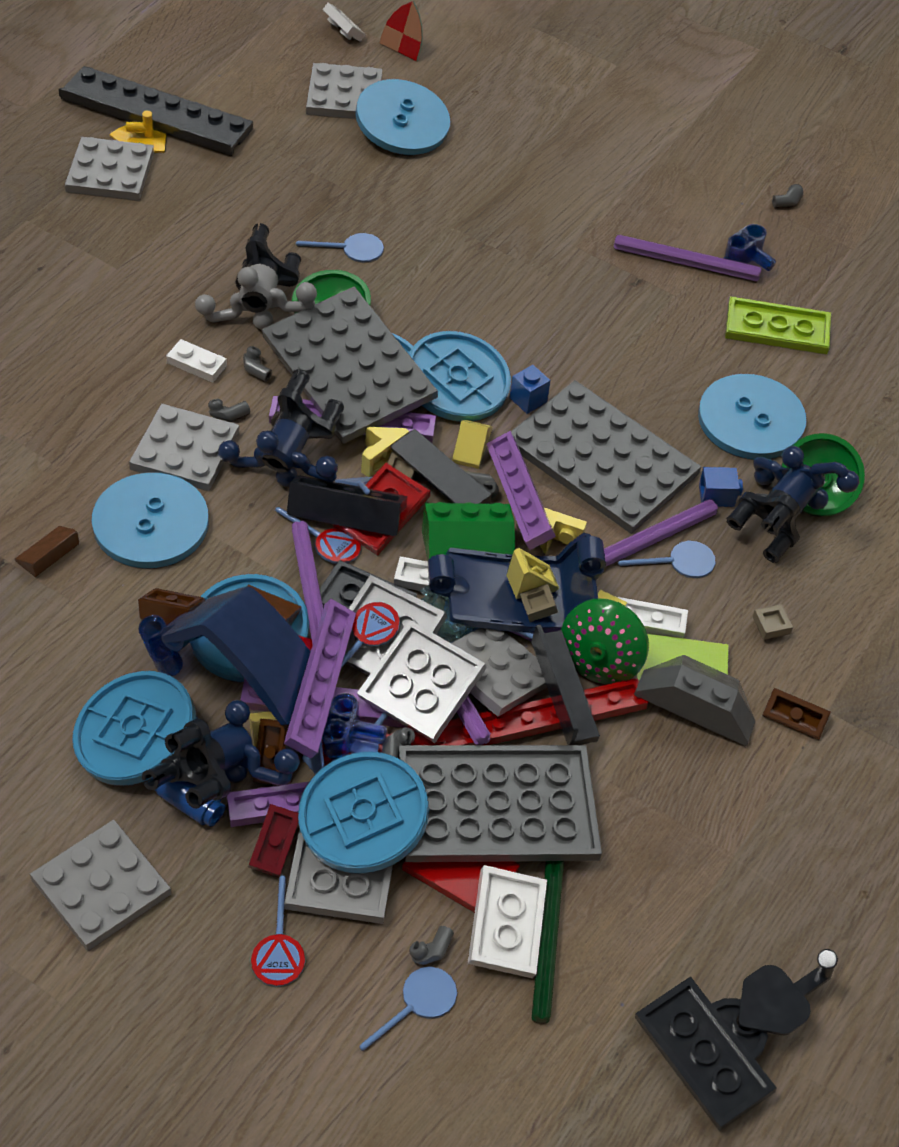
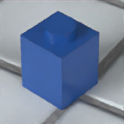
(529, 389)
(720, 485)

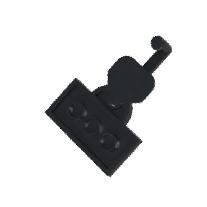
(718, 1054)

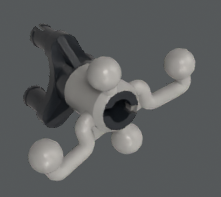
(258, 284)

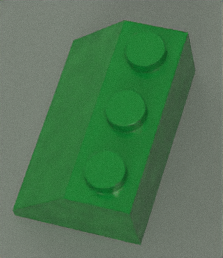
(468, 527)

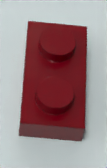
(274, 840)

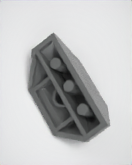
(700, 696)

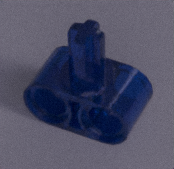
(748, 246)
(156, 648)
(347, 727)

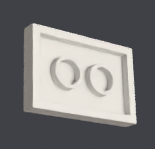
(507, 922)

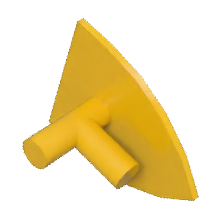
(141, 133)

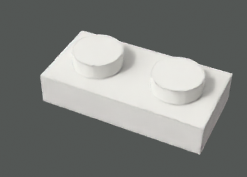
(338, 19)
(196, 360)

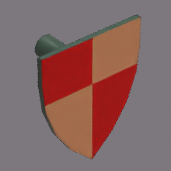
(404, 31)

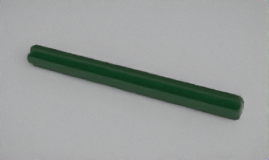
(548, 943)

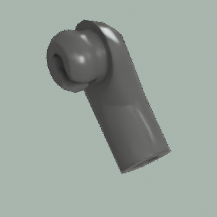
(790, 199)
(253, 365)
(225, 413)
(486, 481)
(401, 737)
(433, 951)

